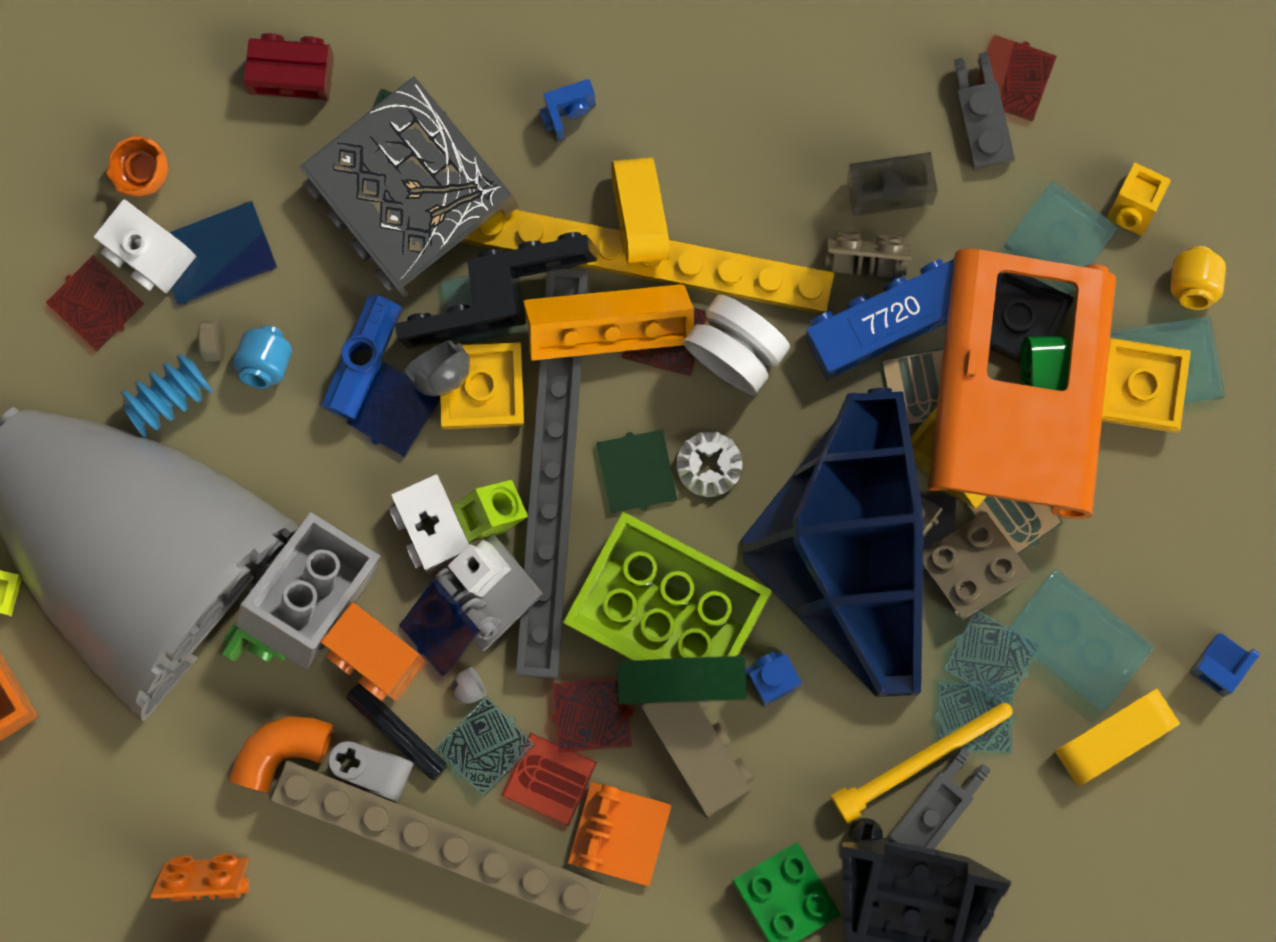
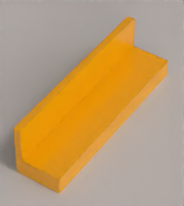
(608, 321)

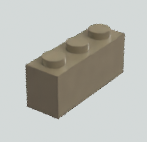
(699, 753)

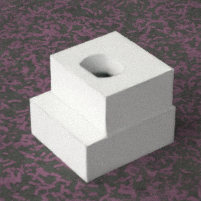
(490, 571)

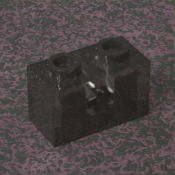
(892, 184)

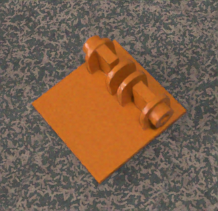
(620, 834)
(186, 878)

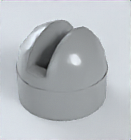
(468, 686)

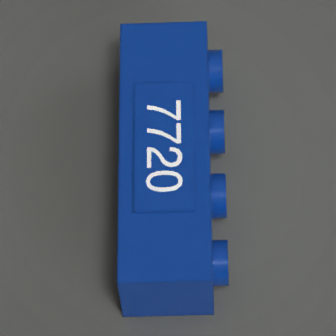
(883, 321)

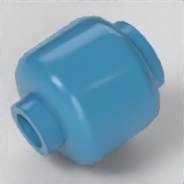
(262, 357)

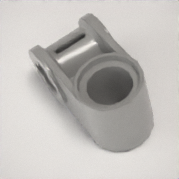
(377, 773)

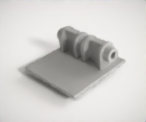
(501, 604)

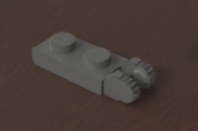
(984, 116)
(939, 805)

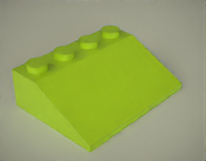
(664, 598)

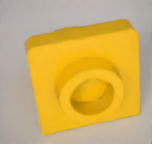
(1138, 199)

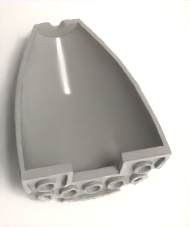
(128, 545)

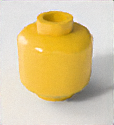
(1198, 278)

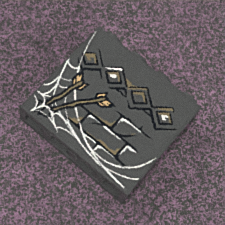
(405, 185)

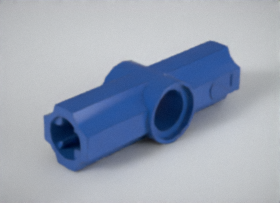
(351, 380)

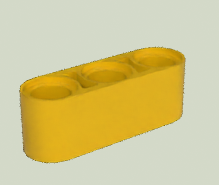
(640, 210)
(1117, 737)

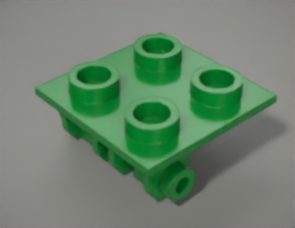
(786, 896)

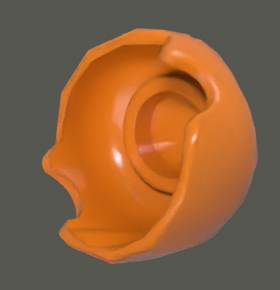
(137, 166)

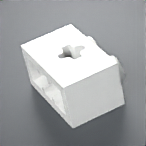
(424, 501)

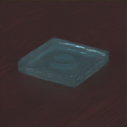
(1061, 231)

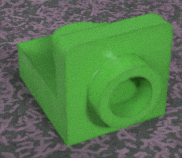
(237, 639)

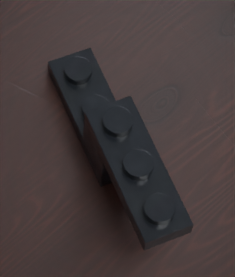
(496, 290)

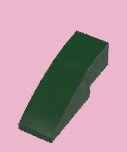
(682, 680)

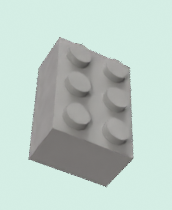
(307, 590)

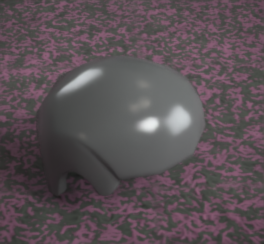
(439, 369)

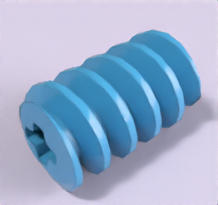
(164, 394)

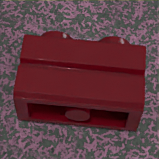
(288, 67)

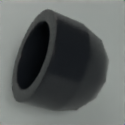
(857, 830)

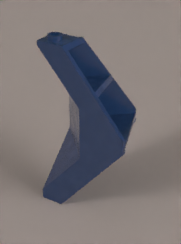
(849, 544)

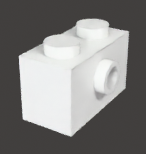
(143, 246)

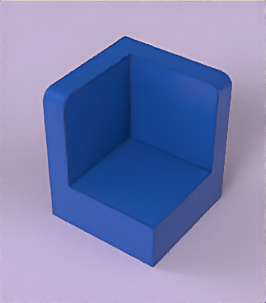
(1224, 665)

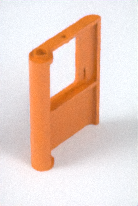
(1016, 436)

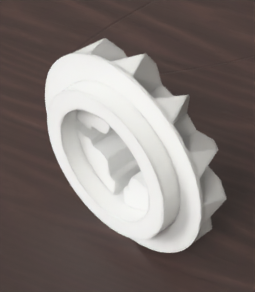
(709, 483)

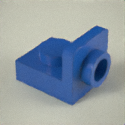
(570, 101)

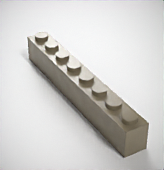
(438, 843)

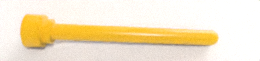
(853, 801)

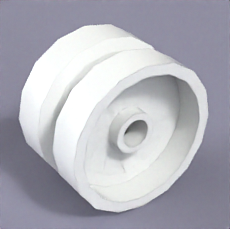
(737, 344)

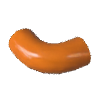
(277, 742)

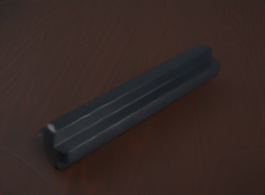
(397, 732)

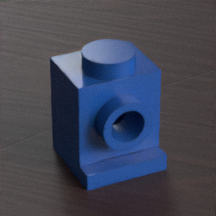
(773, 677)

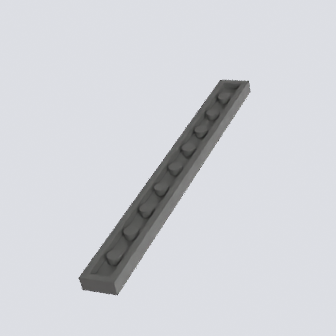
(551, 497)

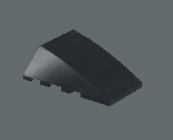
(915, 893)

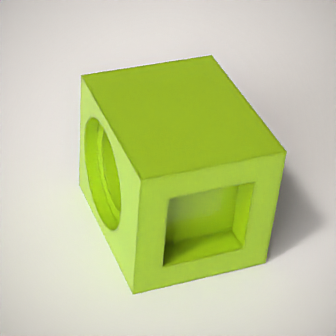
(490, 510)

